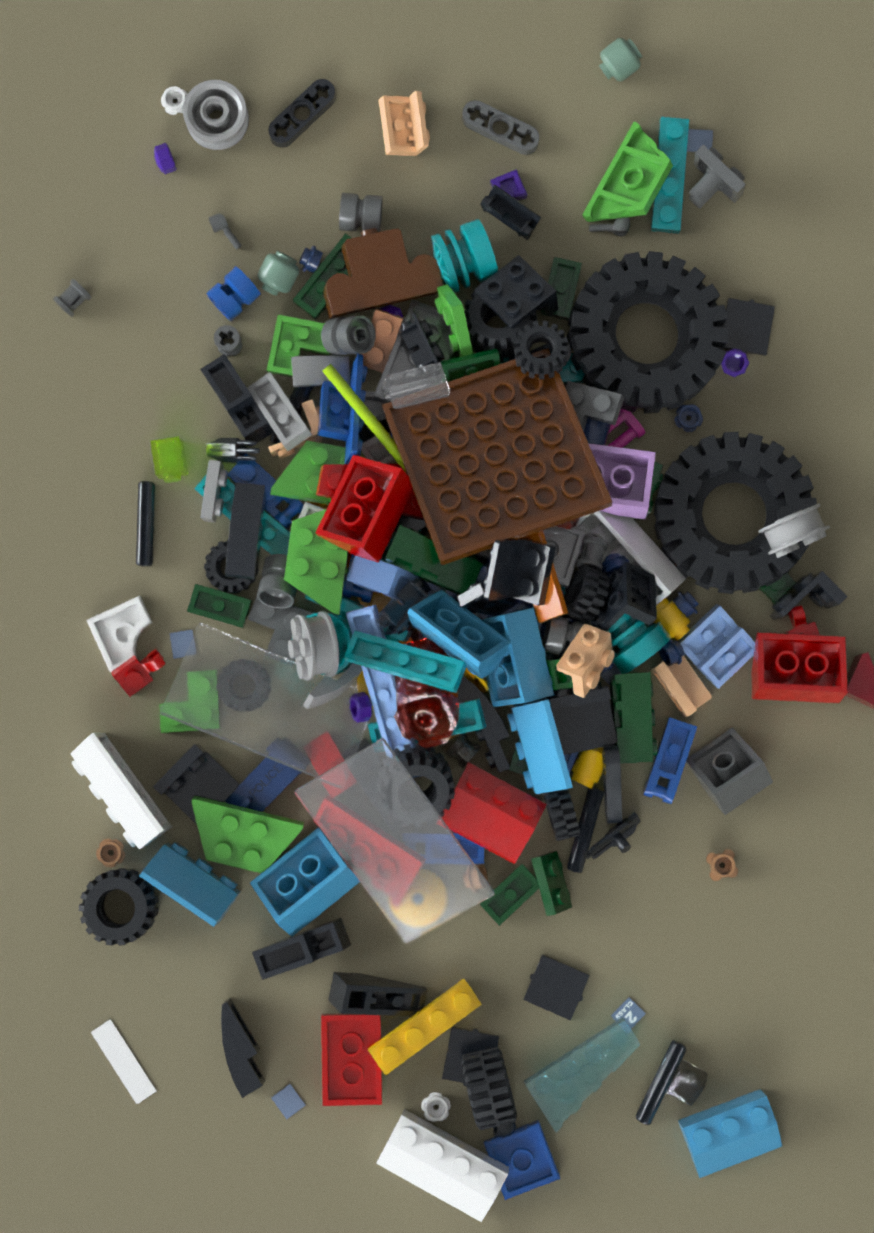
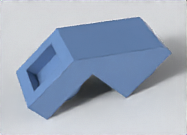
(378, 577)

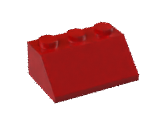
(366, 508)
(799, 668)
(493, 813)

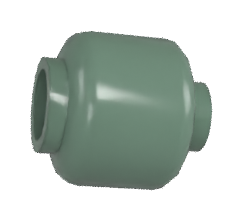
(620, 59)
(278, 273)

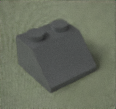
(729, 771)

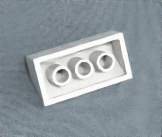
(629, 539)
(120, 790)
(443, 1165)

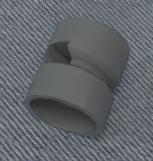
(359, 212)
(348, 335)
(273, 589)
(560, 634)

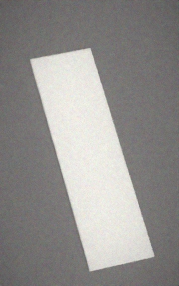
(123, 1061)

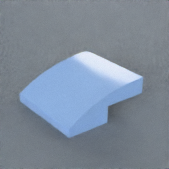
(717, 646)

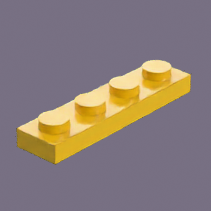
(424, 1026)

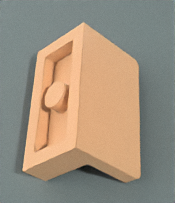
(682, 686)

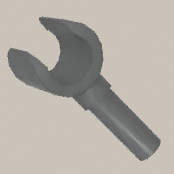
(218, 223)
(619, 228)

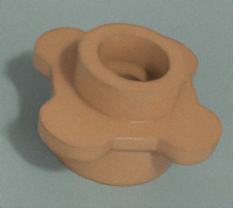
(729, 870)

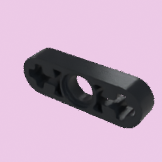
(302, 125)
(612, 784)

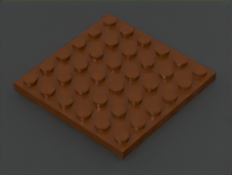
(497, 459)

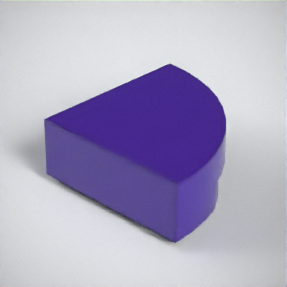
(511, 184)

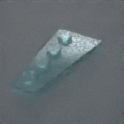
(578, 1073)

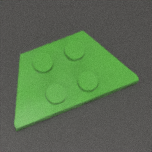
(630, 179)
(303, 472)
(315, 563)
(241, 834)

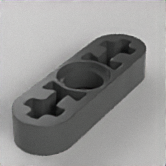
(503, 139)

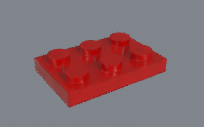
(348, 1068)

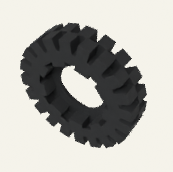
(669, 287)
(682, 500)

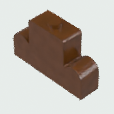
(379, 274)

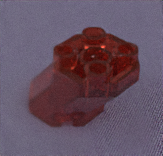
(425, 710)

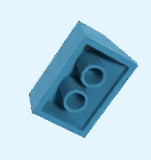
(459, 633)
(523, 669)
(539, 746)
(304, 882)
(191, 883)
(731, 1133)

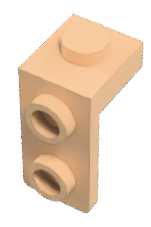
(312, 415)

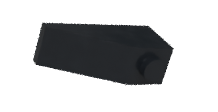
(375, 995)

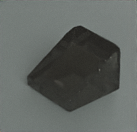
(687, 1083)

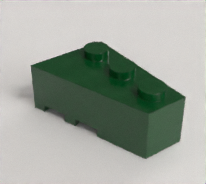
(418, 556)
(633, 716)

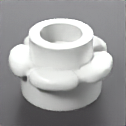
(169, 95)
(439, 1114)

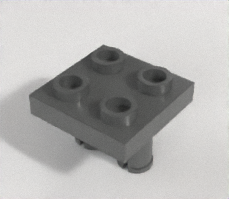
(716, 177)

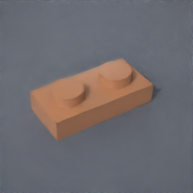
(386, 330)

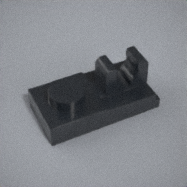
(474, 600)

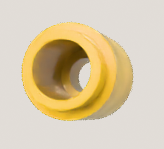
(672, 619)
(588, 767)

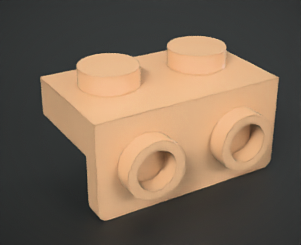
(404, 124)
(586, 658)

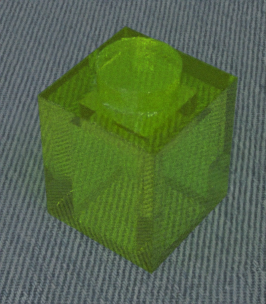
(169, 459)

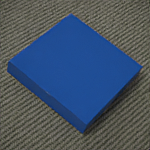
(527, 1158)

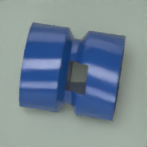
(233, 293)

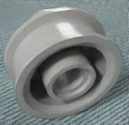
(221, 132)
(799, 526)
(314, 646)

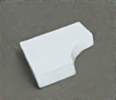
(119, 631)

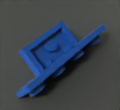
(336, 415)

